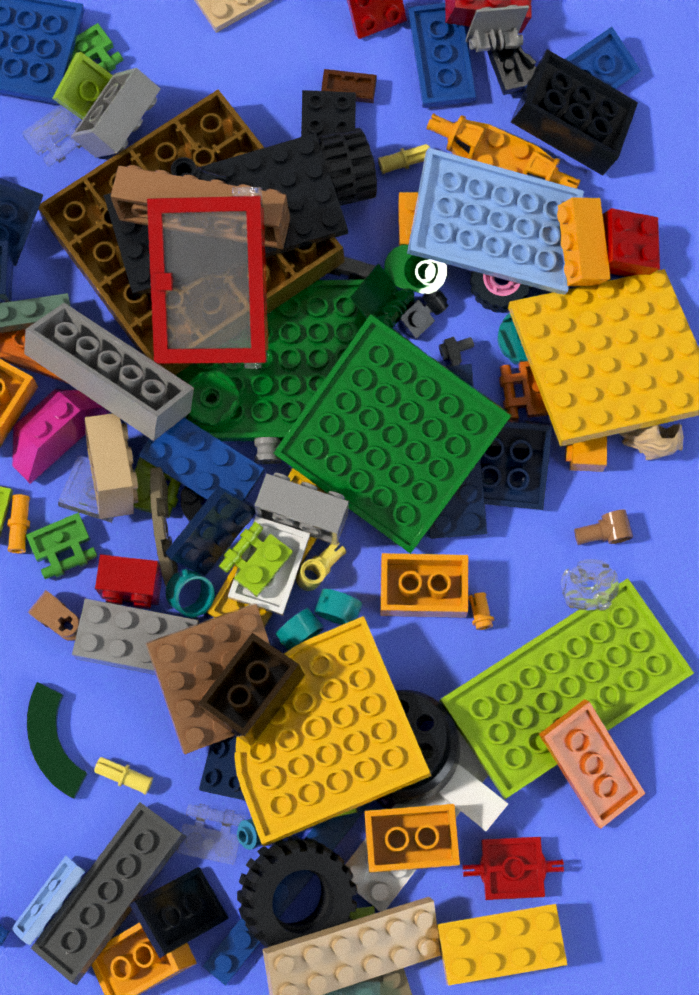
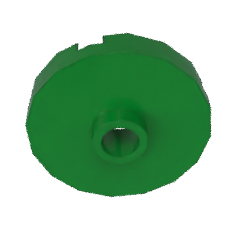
(213, 385)

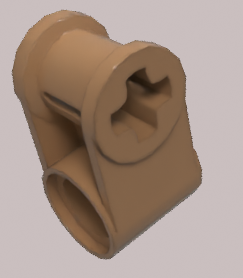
(54, 615)

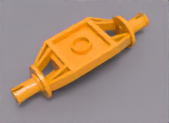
(499, 149)

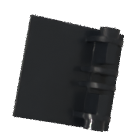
(327, 112)

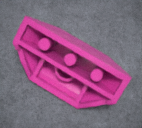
(51, 430)

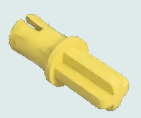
(402, 159)
(123, 775)

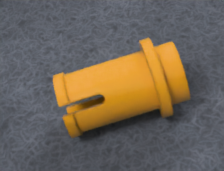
(480, 611)

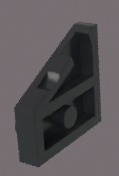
(512, 69)

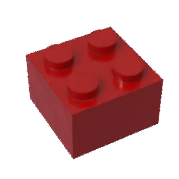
(631, 242)
(129, 581)

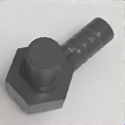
(451, 349)

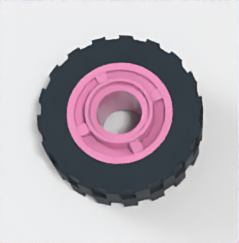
(493, 295)

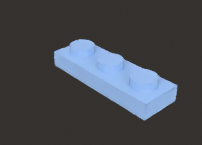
(48, 900)

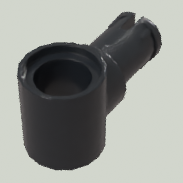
(186, 165)

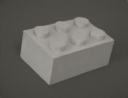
(116, 113)
(302, 507)

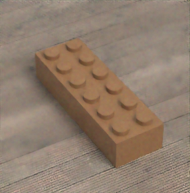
(136, 185)

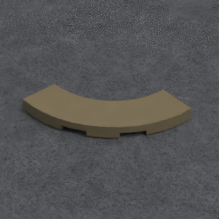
(160, 513)

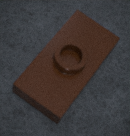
(346, 81)

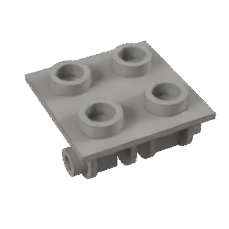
(497, 27)

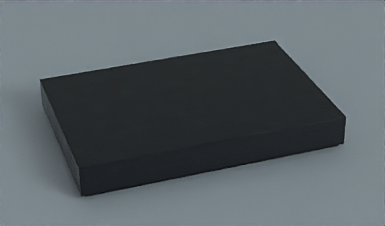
(179, 912)

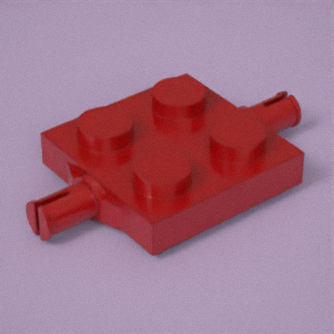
(512, 868)

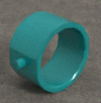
(204, 601)
(337, 606)
(299, 629)

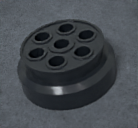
(441, 739)

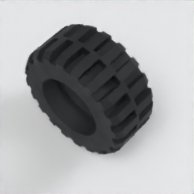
(273, 867)

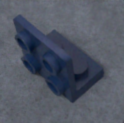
(220, 770)

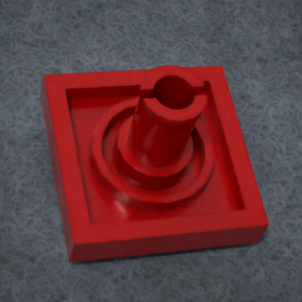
(375, 15)

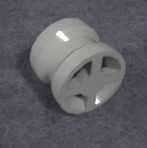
(265, 450)

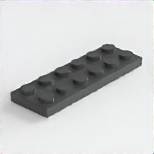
(105, 893)

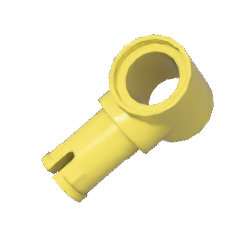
(320, 565)

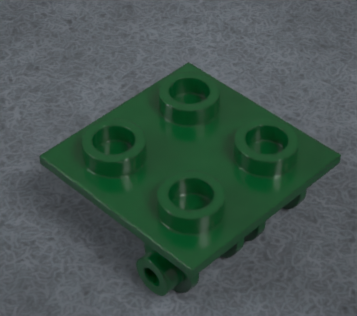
(381, 297)

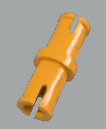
(18, 524)

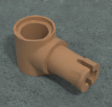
(612, 528)

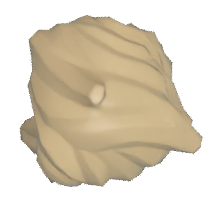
(655, 440)

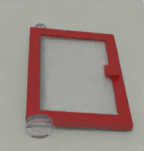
(209, 279)

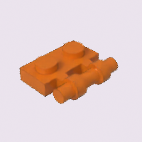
(532, 398)

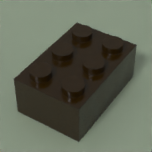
(251, 689)

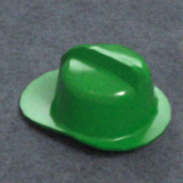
(414, 272)

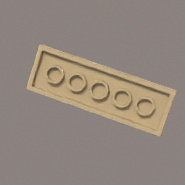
(354, 951)

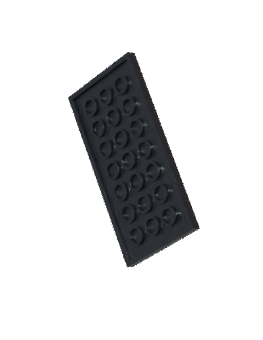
(288, 167)

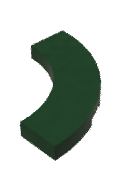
(45, 742)

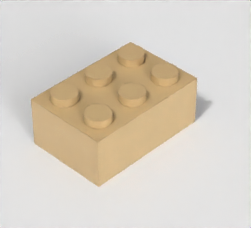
(111, 465)

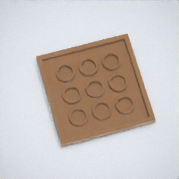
(191, 663)

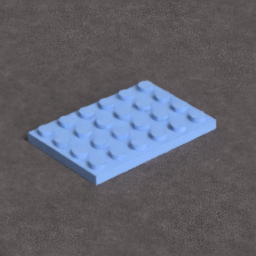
(490, 221)

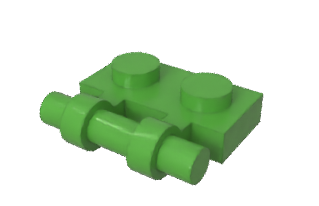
(95, 44)
(58, 538)

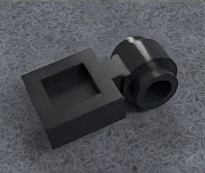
(418, 317)

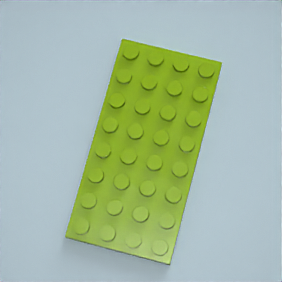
(603, 656)

